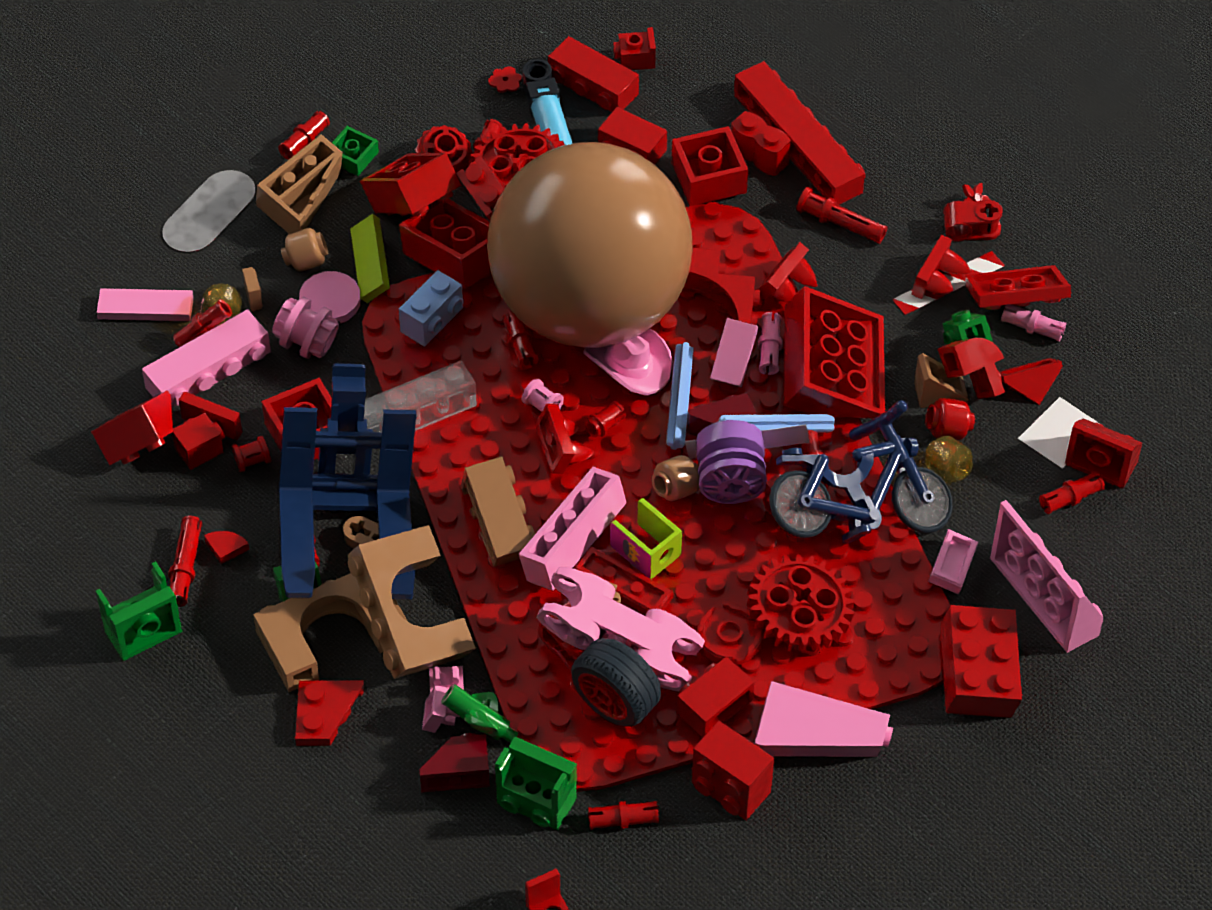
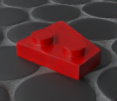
(323, 708)

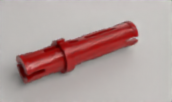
(182, 570)

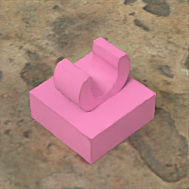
(446, 676)
(435, 712)

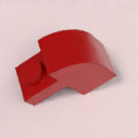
(978, 360)

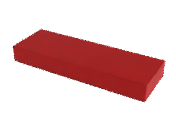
(634, 588)

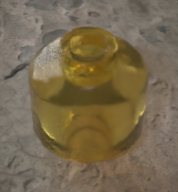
(224, 292)
(949, 459)

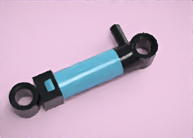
(544, 98)

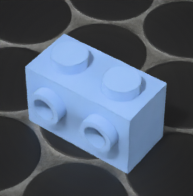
(431, 308)

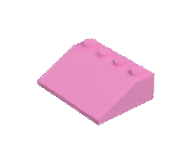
(1043, 582)

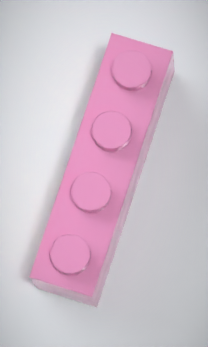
(208, 358)
(573, 526)

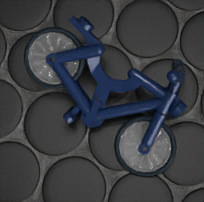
(918, 494)

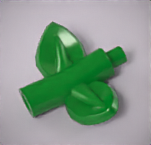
(480, 712)

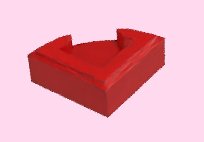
(226, 545)

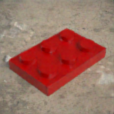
(1018, 287)

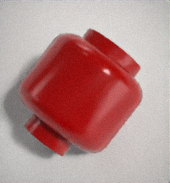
(949, 418)

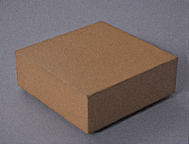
(252, 288)

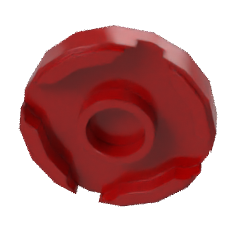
(730, 634)

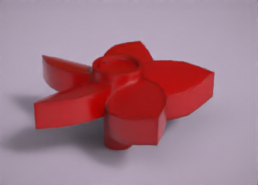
(975, 193)

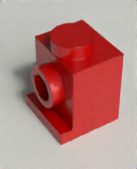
(636, 50)

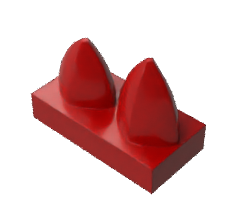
(941, 259)
(791, 265)
(555, 439)

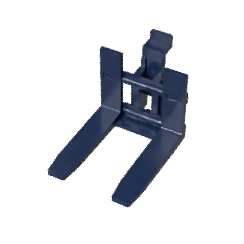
(303, 491)

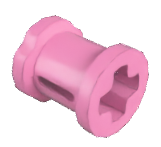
(539, 396)

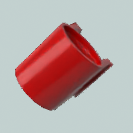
(970, 221)

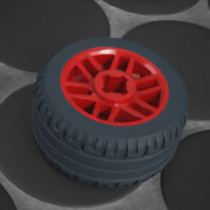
(616, 682)

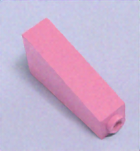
(816, 725)

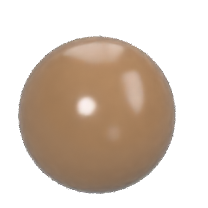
(589, 244)

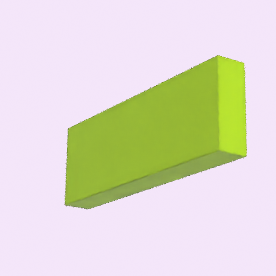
(370, 258)

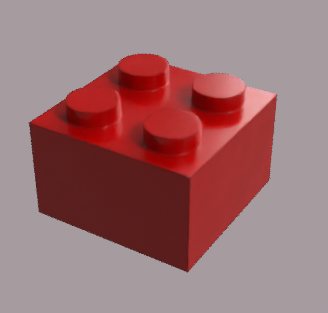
(709, 166)
(308, 395)
(732, 770)

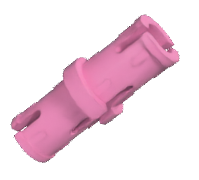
(1033, 322)
(770, 343)

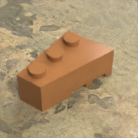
(300, 185)
(497, 509)

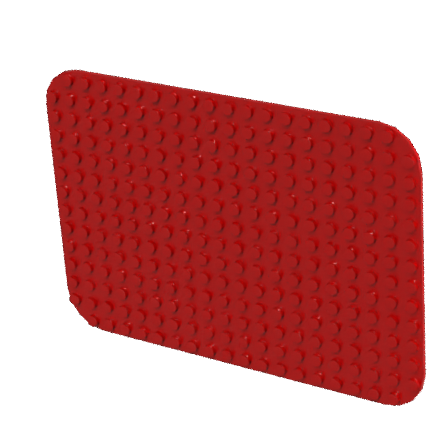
(897, 616)

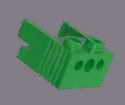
(141, 619)
(535, 783)

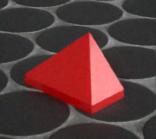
(1032, 379)

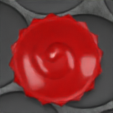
(449, 141)

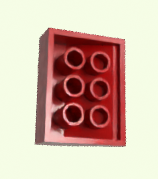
(833, 357)

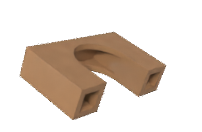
(284, 625)
(404, 645)

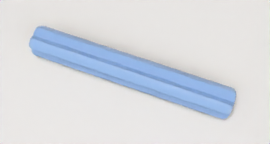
(679, 396)
(817, 422)

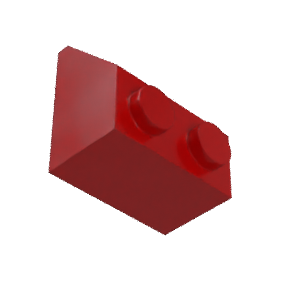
(136, 429)
(1102, 450)

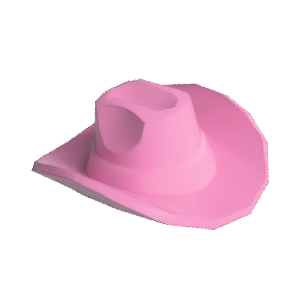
(637, 364)

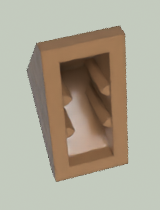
(933, 382)

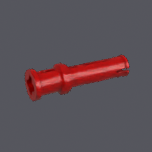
(829, 211)

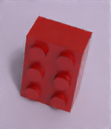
(411, 184)
(448, 241)
(981, 661)

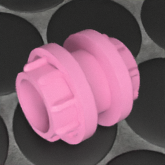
(305, 327)

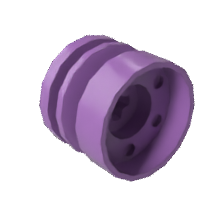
(731, 462)

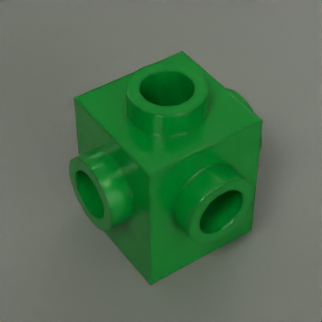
(966, 326)

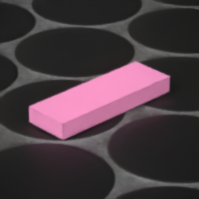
(145, 304)

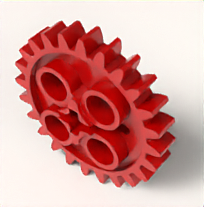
(514, 149)
(800, 603)

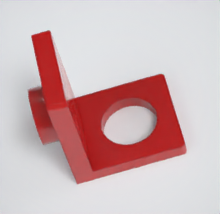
(544, 892)

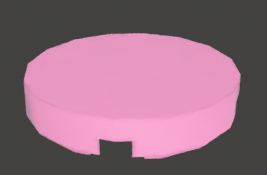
(333, 291)

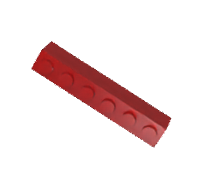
(811, 143)

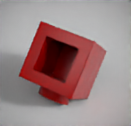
(198, 440)

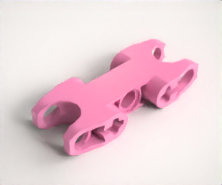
(598, 616)

